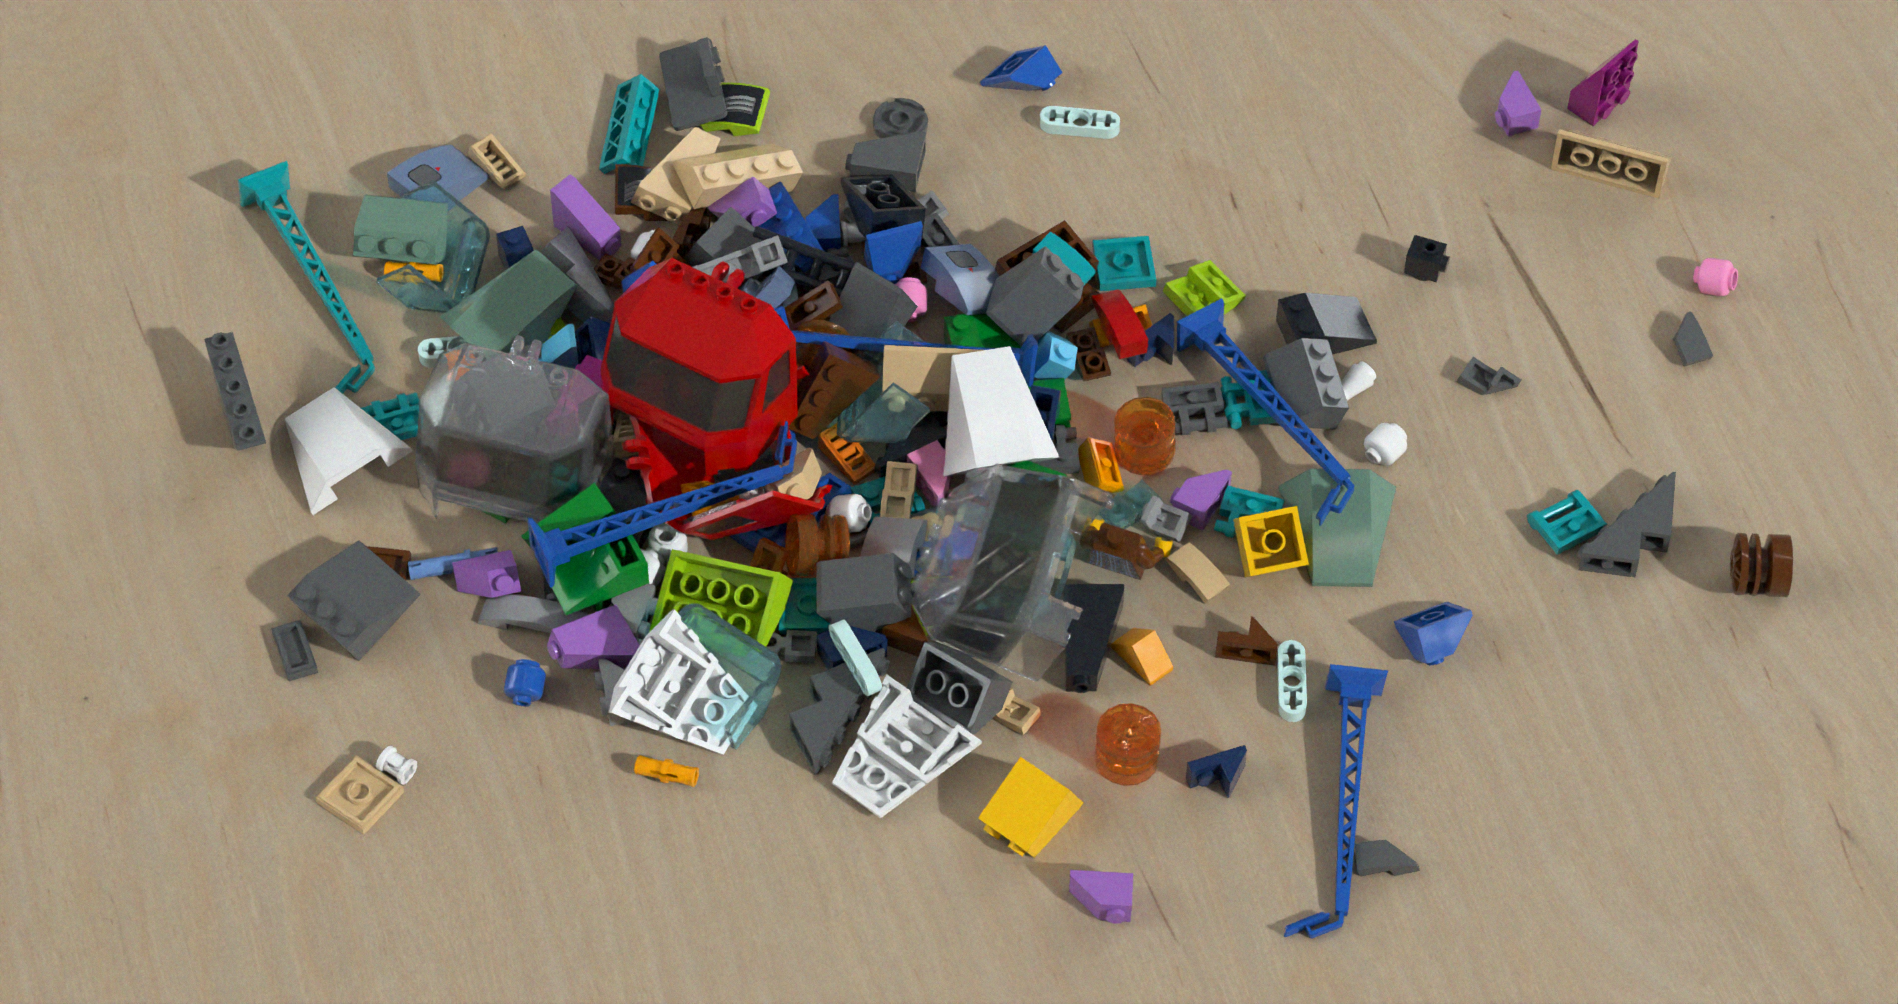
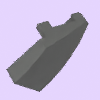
(1691, 341)
(1486, 380)
(1382, 856)

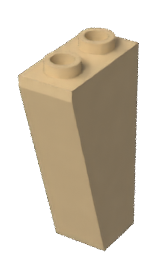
(662, 189)

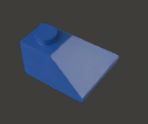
(1025, 70)
(893, 250)
(1434, 631)

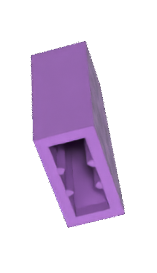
(585, 217)
(593, 638)

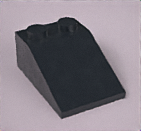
(881, 203)
(1325, 317)
(625, 492)

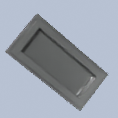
(294, 650)

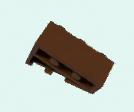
(832, 385)

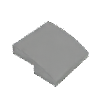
(895, 536)

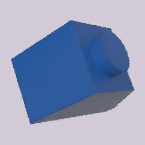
(825, 223)

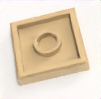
(359, 795)

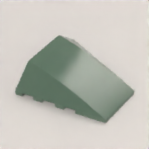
(516, 302)
(1348, 543)

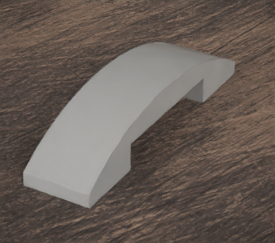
(752, 260)
(525, 612)

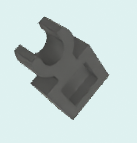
(797, 646)

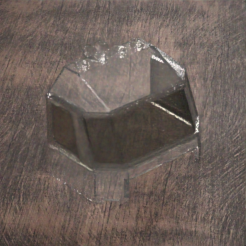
(510, 432)
(995, 563)

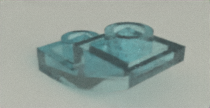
(1128, 507)

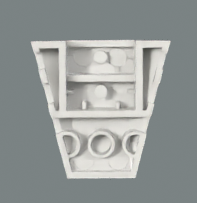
(992, 414)
(333, 441)
(678, 687)
(899, 751)

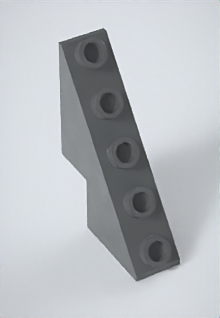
(590, 295)
(234, 391)
(1641, 527)
(835, 706)

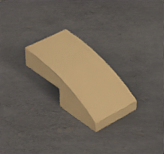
(898, 490)
(1198, 570)
(1017, 714)

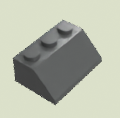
(1308, 382)
(957, 687)

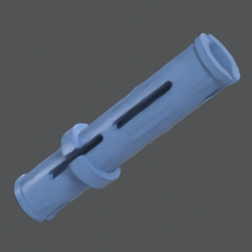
(443, 564)

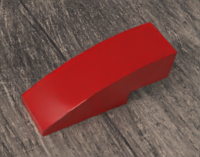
(1120, 323)

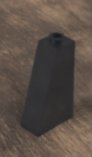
(1091, 633)

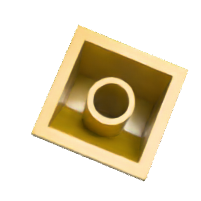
(1028, 809)

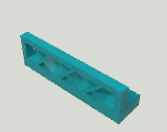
(634, 124)

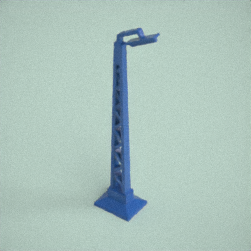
(1205, 331)
(1024, 356)
(551, 546)
(1355, 690)

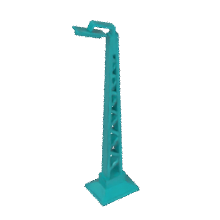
(269, 190)

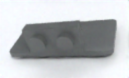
(693, 84)

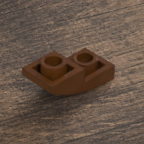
(691, 229)
(613, 270)
(1090, 357)

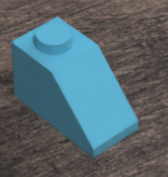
(561, 348)
(1054, 357)

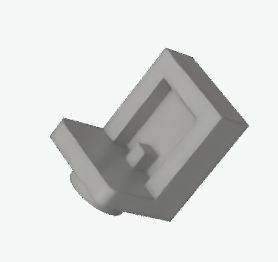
(1164, 519)

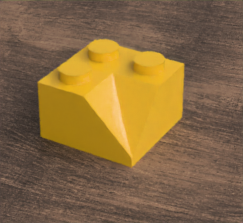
(1270, 541)

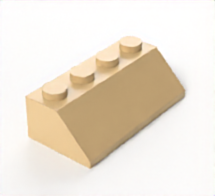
(1610, 162)
(715, 175)
(921, 372)

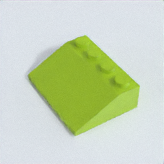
(735, 592)

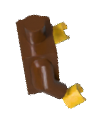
(1122, 549)

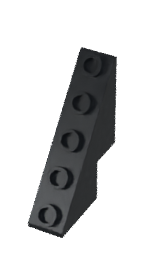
(923, 433)

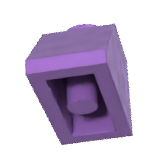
(1517, 107)
(750, 200)
(1201, 496)
(488, 575)
(1104, 893)

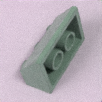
(401, 229)

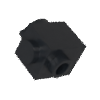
(1426, 259)

